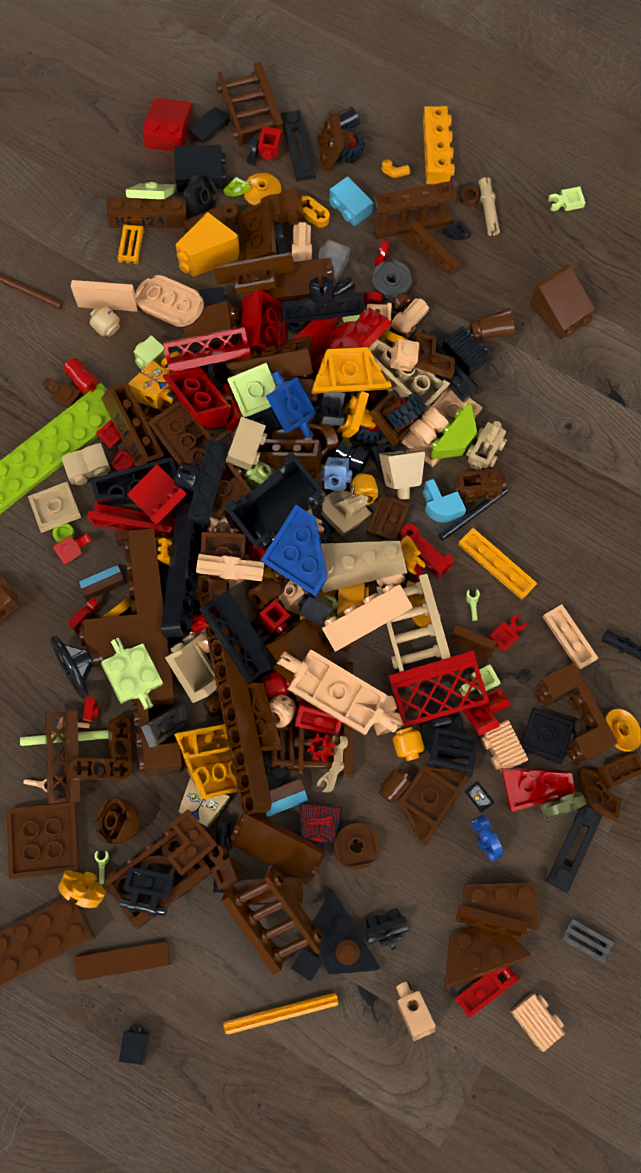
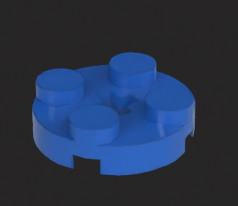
(488, 841)

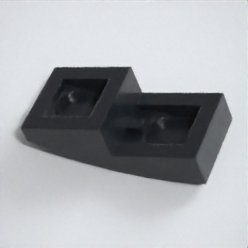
(207, 125)

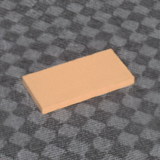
(447, 405)

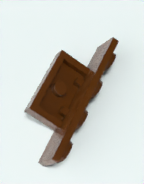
(254, 273)

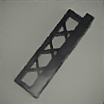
(461, 382)
(240, 633)

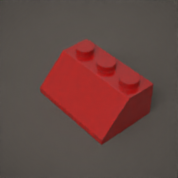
(263, 321)
(199, 396)

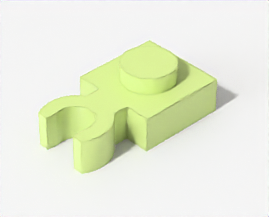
(569, 198)

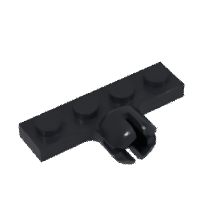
(322, 304)
(203, 481)

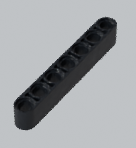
(182, 575)

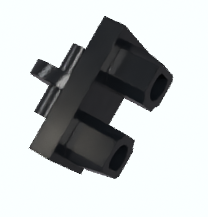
(387, 932)

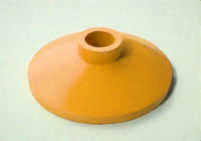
(256, 193)
(624, 729)

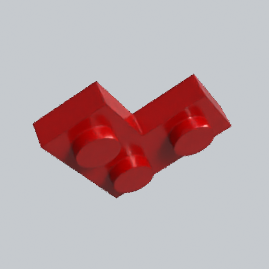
(482, 716)

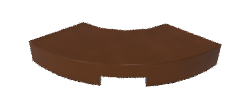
(598, 795)

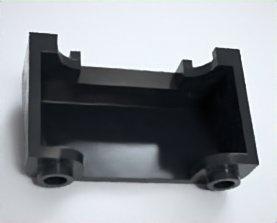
(270, 504)

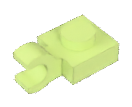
(489, 679)

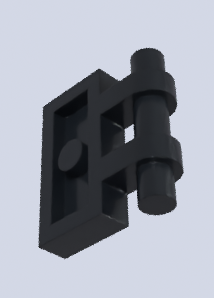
(149, 884)

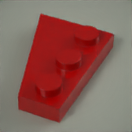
(535, 786)

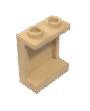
(192, 667)

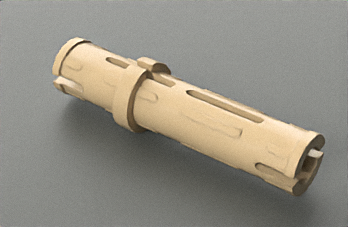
(488, 198)

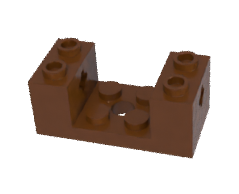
(570, 683)

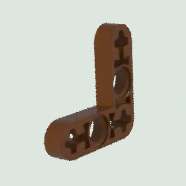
(114, 759)

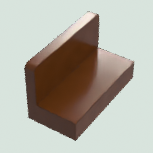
(467, 641)

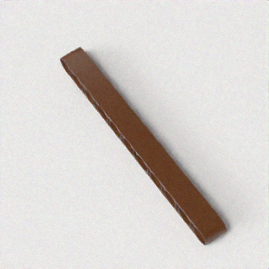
(236, 712)

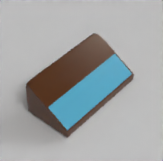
(102, 582)
(287, 797)

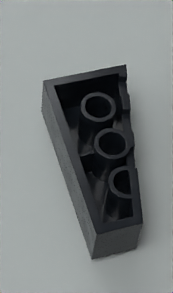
(114, 487)

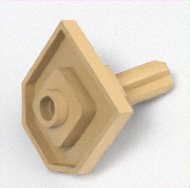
(345, 510)

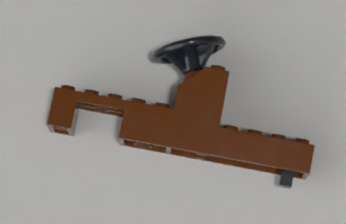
(133, 629)

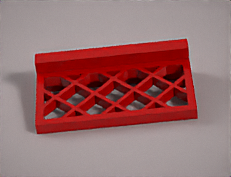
(435, 670)

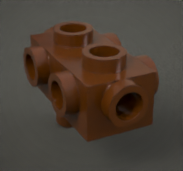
(480, 484)

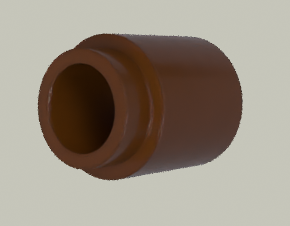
(394, 785)

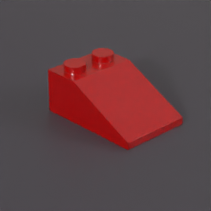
(166, 124)

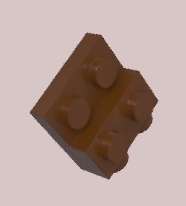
(223, 543)

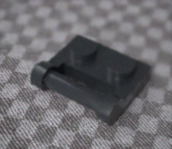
(454, 745)

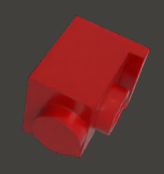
(268, 146)

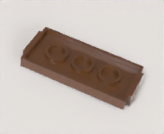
(296, 283)
(277, 847)

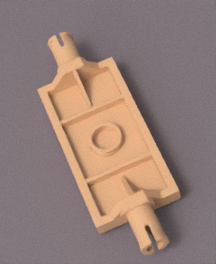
(337, 692)

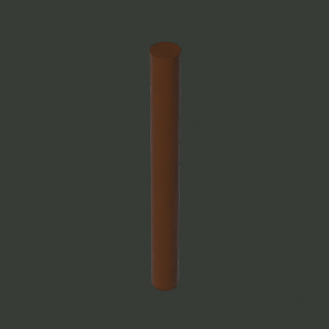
(31, 292)

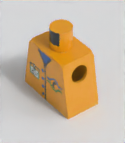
(151, 387)

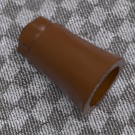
(493, 325)

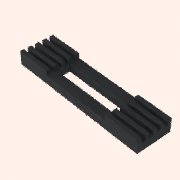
(302, 168)
(562, 875)

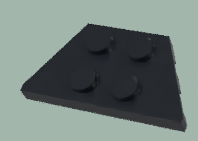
(338, 927)

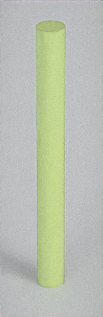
(82, 736)

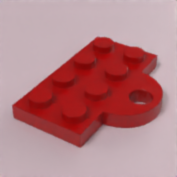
(356, 334)

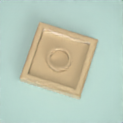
(54, 507)

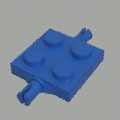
(291, 404)

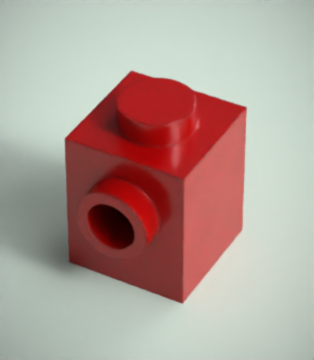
(273, 618)

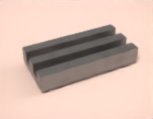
(605, 950)

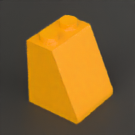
(206, 246)

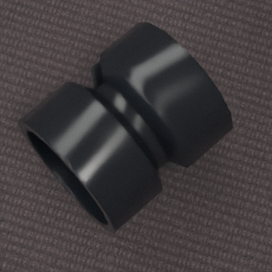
(357, 456)

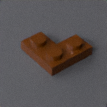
(430, 360)
(196, 842)

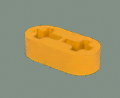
(314, 210)

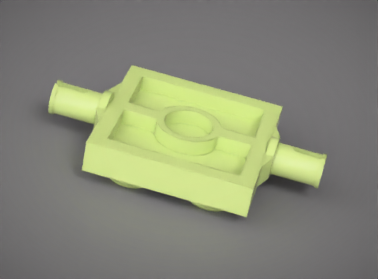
(131, 673)

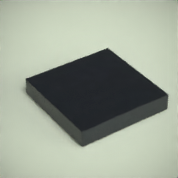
(547, 736)

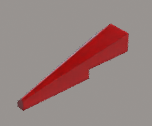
(319, 331)

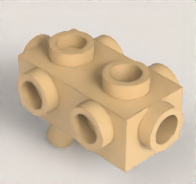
(489, 441)

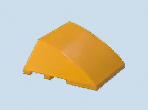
(208, 760)

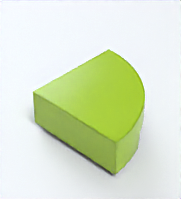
(236, 187)

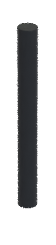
(470, 516)

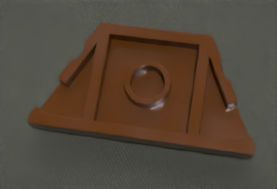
(430, 799)
(480, 952)

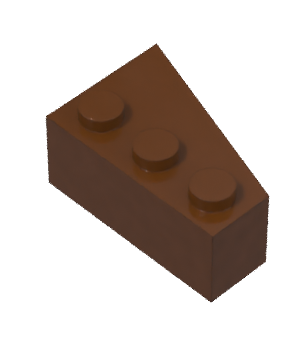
(504, 899)

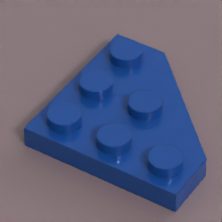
(299, 552)

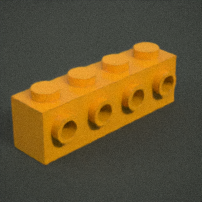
(437, 144)

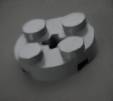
(390, 270)

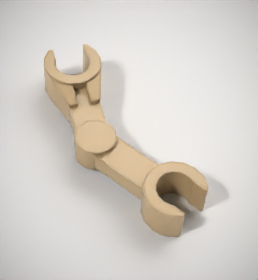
(338, 765)

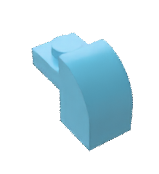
(441, 508)

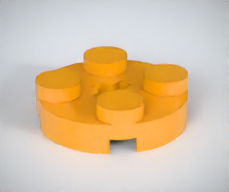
(82, 888)

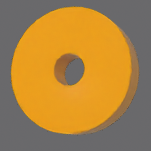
(117, 610)

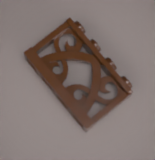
(189, 881)

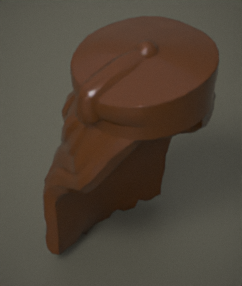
(321, 432)

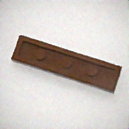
(122, 961)

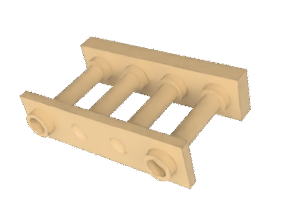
(433, 629)

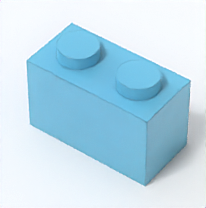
(350, 201)

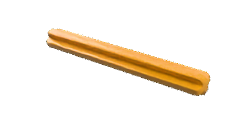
(281, 1013)

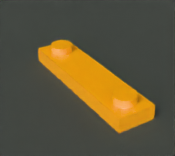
(497, 563)

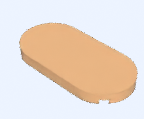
(169, 300)

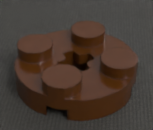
(364, 836)

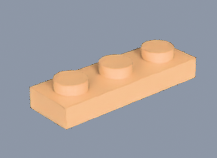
(570, 637)

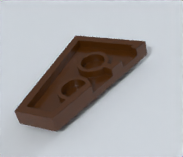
(429, 248)

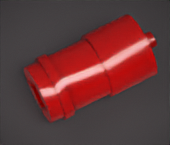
(80, 375)

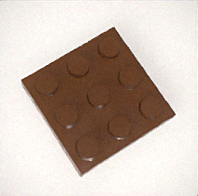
(42, 840)

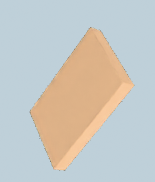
(101, 294)

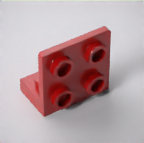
(157, 494)

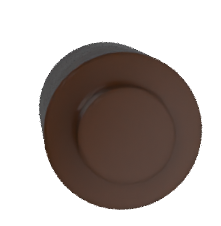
(264, 593)
(347, 952)

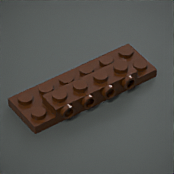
(187, 443)

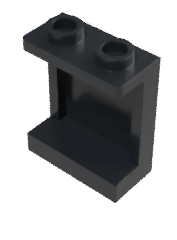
(199, 160)

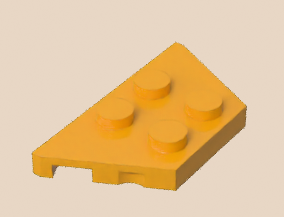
(349, 371)

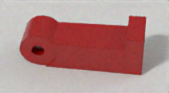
(432, 558)

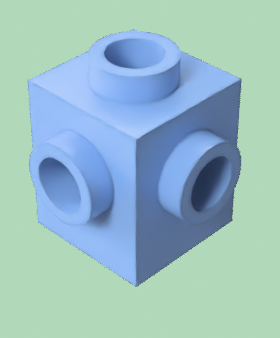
(336, 473)

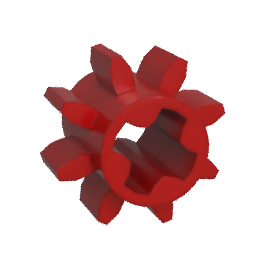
(314, 747)

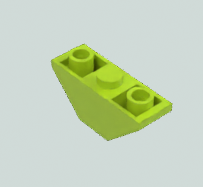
(456, 436)

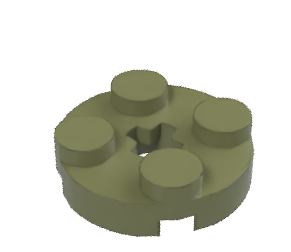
(562, 806)

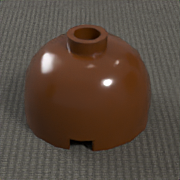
(117, 821)

